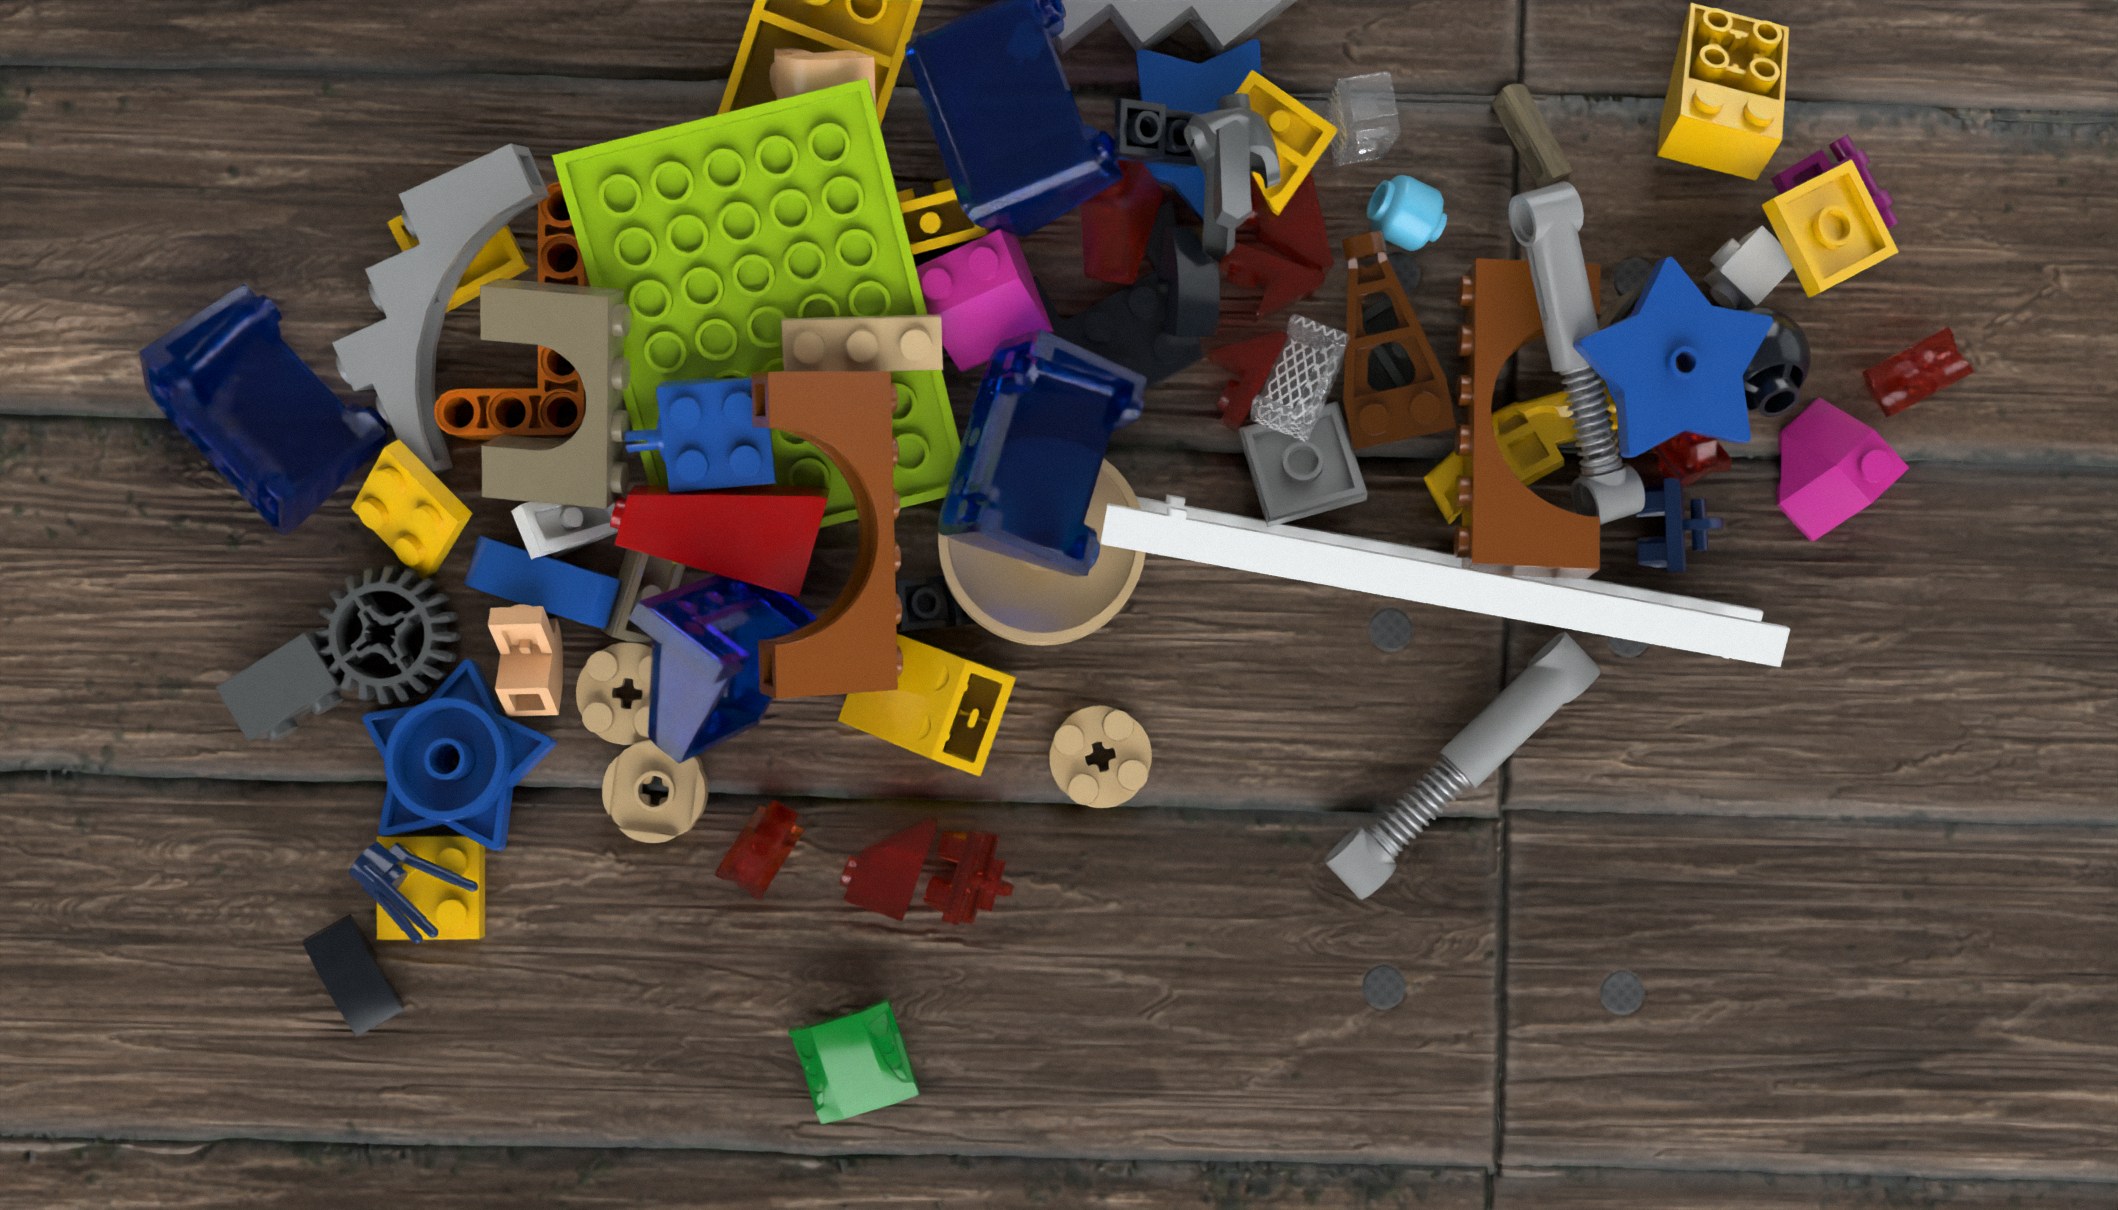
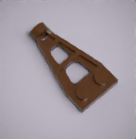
(1402, 411)

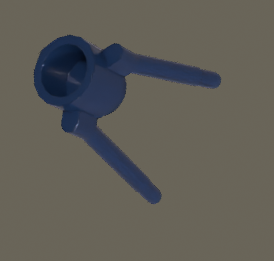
(381, 876)

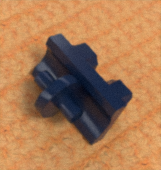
(1670, 549)

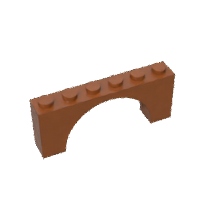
(1503, 521)
(856, 637)

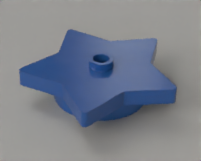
(1196, 90)
(1641, 369)
(419, 754)

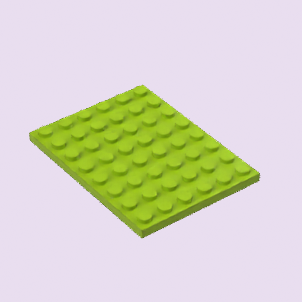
(750, 224)

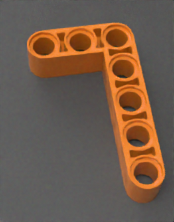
(553, 390)

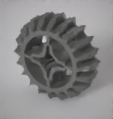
(361, 602)

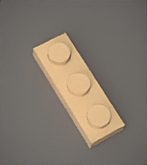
(863, 343)

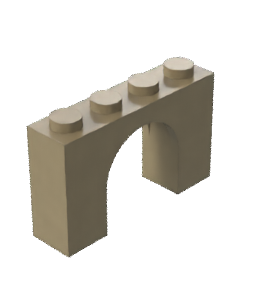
(588, 331)

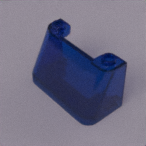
(1009, 116)
(259, 408)
(1038, 451)

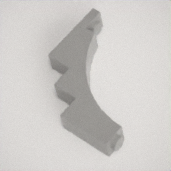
(1149, 22)

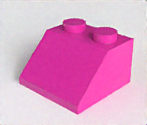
(982, 297)

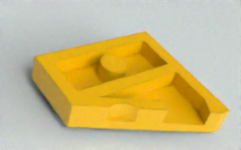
(1297, 133)

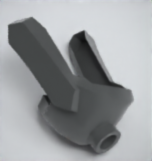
(1227, 149)

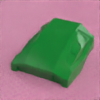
(855, 1062)

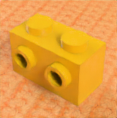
(936, 219)

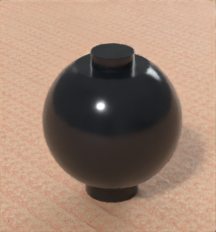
(1777, 367)

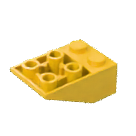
(1725, 93)
(941, 707)

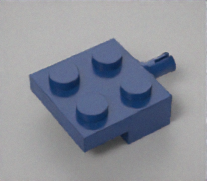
(708, 435)

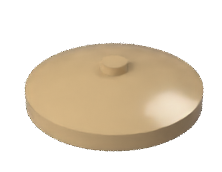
(1042, 604)

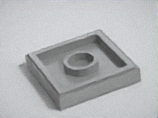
(1303, 477)

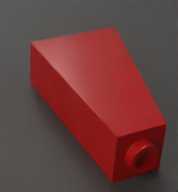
(734, 531)

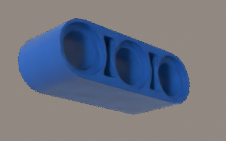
(542, 581)

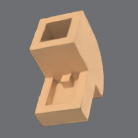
(803, 71)
(530, 660)

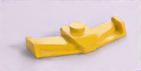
(1527, 440)

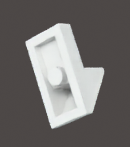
(560, 527)

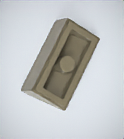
(1531, 135)
(641, 578)

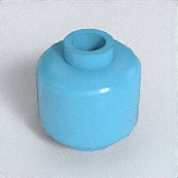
(1407, 212)

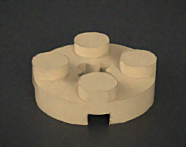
(597, 696)
(1126, 771)
(633, 808)

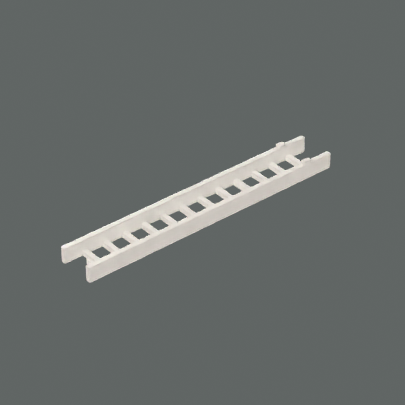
(1439, 579)

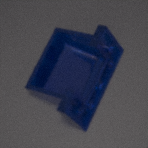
(709, 659)

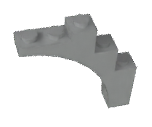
(453, 222)

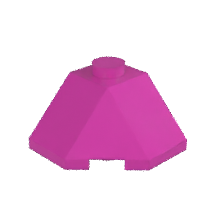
(1831, 468)

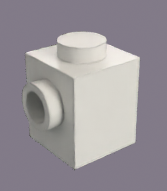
(1747, 269)

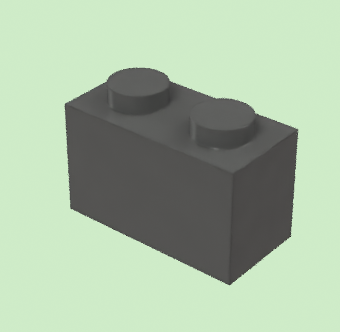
(282, 689)

